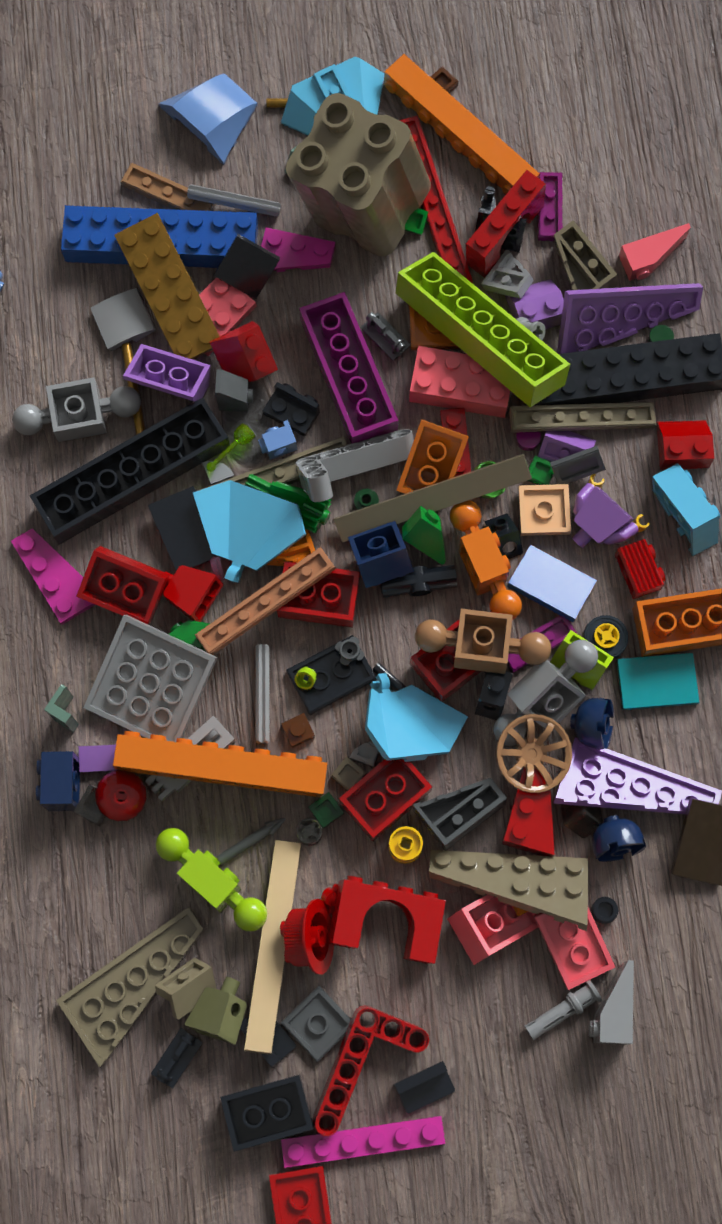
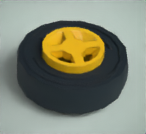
(610, 630)

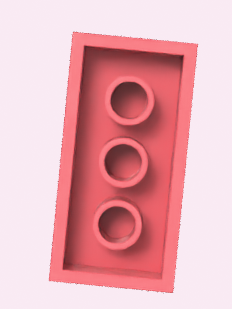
(456, 382)

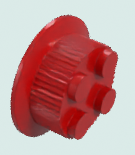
(307, 937)

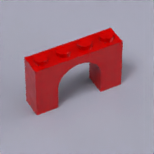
(521, 201)
(422, 913)

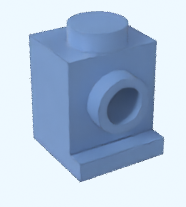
(278, 441)

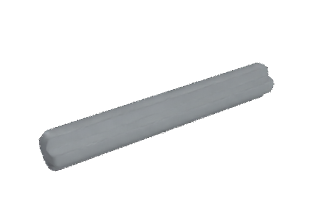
(233, 200)
(262, 695)

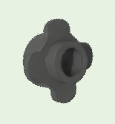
(353, 644)

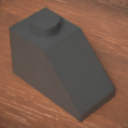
(232, 392)

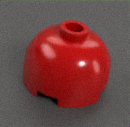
(108, 794)

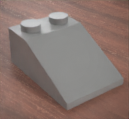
(614, 1014)

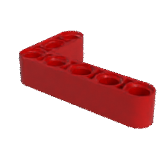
(357, 1059)

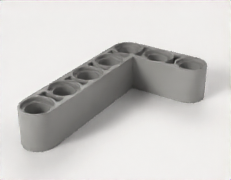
(322, 468)

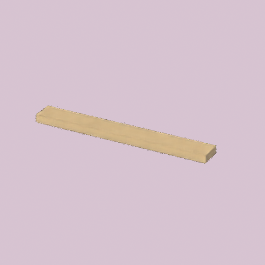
(271, 950)

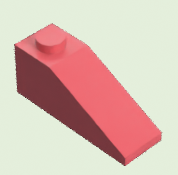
(645, 255)

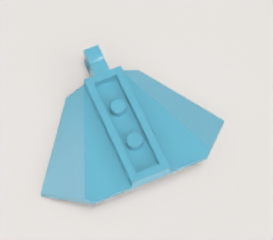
(352, 78)
(247, 525)
(410, 722)

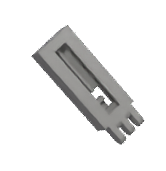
(209, 732)

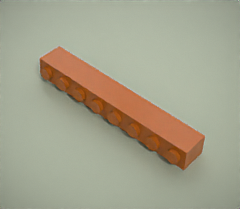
(455, 123)

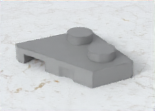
(508, 277)

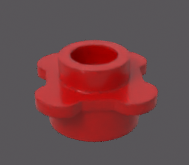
(329, 897)

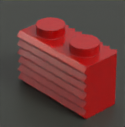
(639, 568)

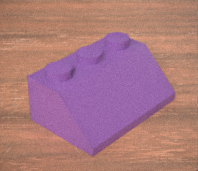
(168, 373)

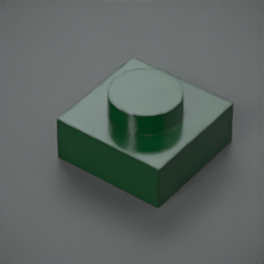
(326, 810)

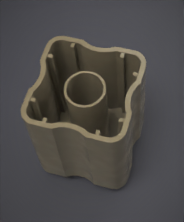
(359, 174)

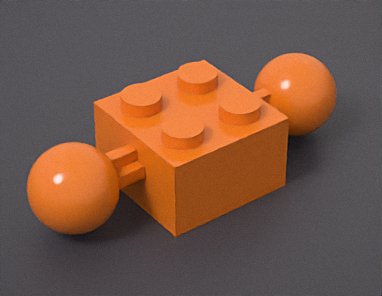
(483, 559)

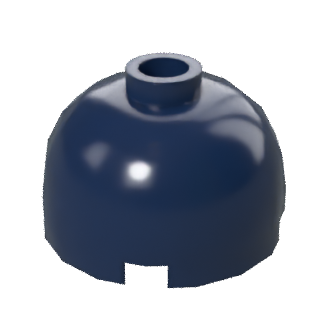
(593, 723)
(617, 838)

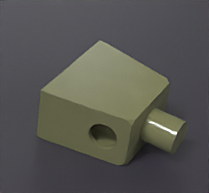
(218, 1012)

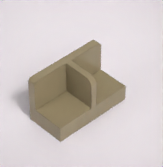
(186, 986)

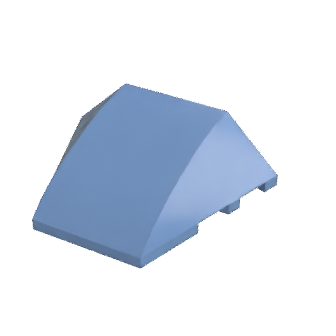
(213, 113)

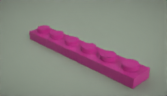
(363, 1141)

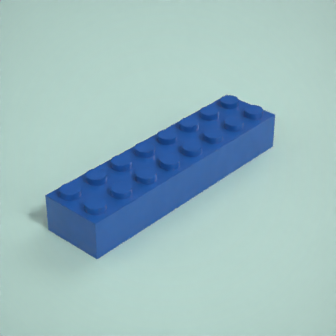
(197, 235)

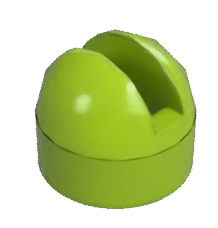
(299, 678)

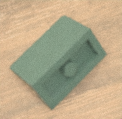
(57, 706)

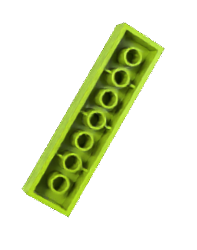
(482, 329)

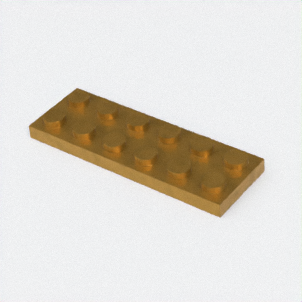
(167, 287)

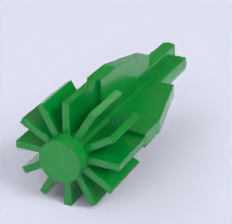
(312, 512)

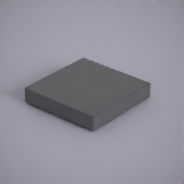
(317, 1023)

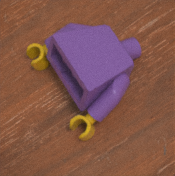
(602, 517)

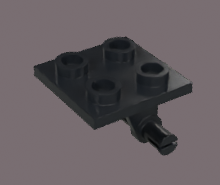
(514, 238)

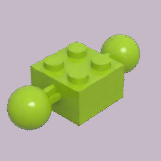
(209, 881)

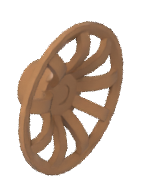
(533, 753)

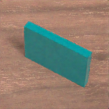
(657, 681)

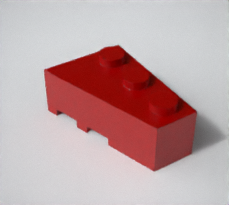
(531, 820)

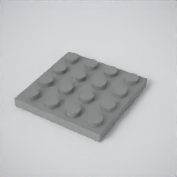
(150, 681)

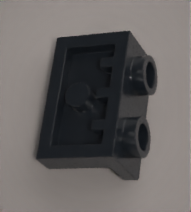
(291, 406)

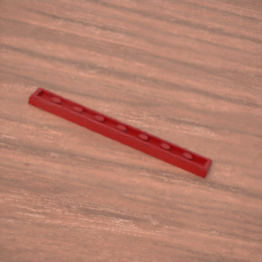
(439, 216)

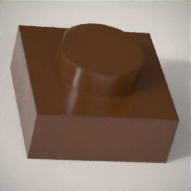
(298, 730)

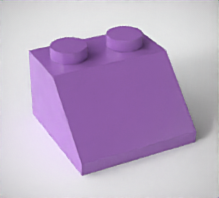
(540, 303)

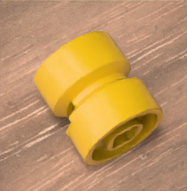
(405, 845)

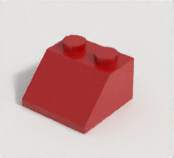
(244, 352)
(685, 443)

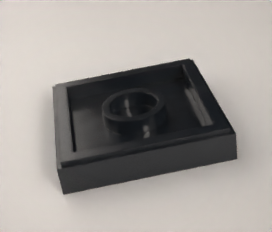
(246, 266)

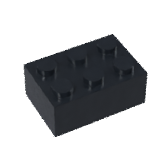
(267, 1113)

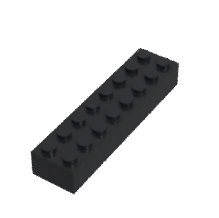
(641, 371)
(130, 471)

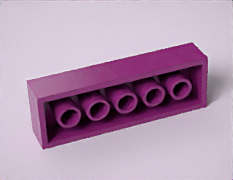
(348, 368)

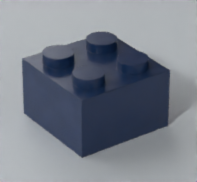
(380, 554)
(59, 781)

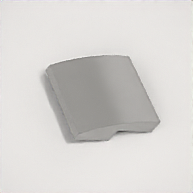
(123, 319)

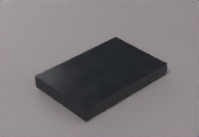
(182, 529)
(332, 678)

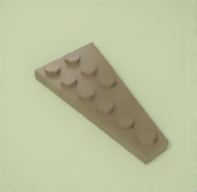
(525, 881)
(117, 994)

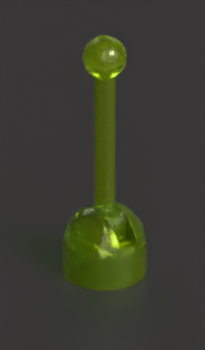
(242, 436)

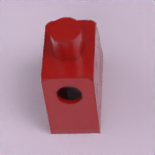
(192, 591)

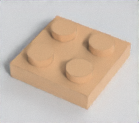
(544, 510)

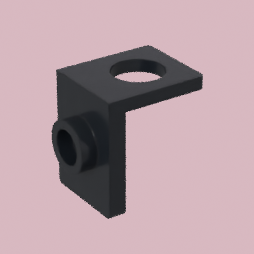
(506, 532)

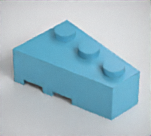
(688, 506)

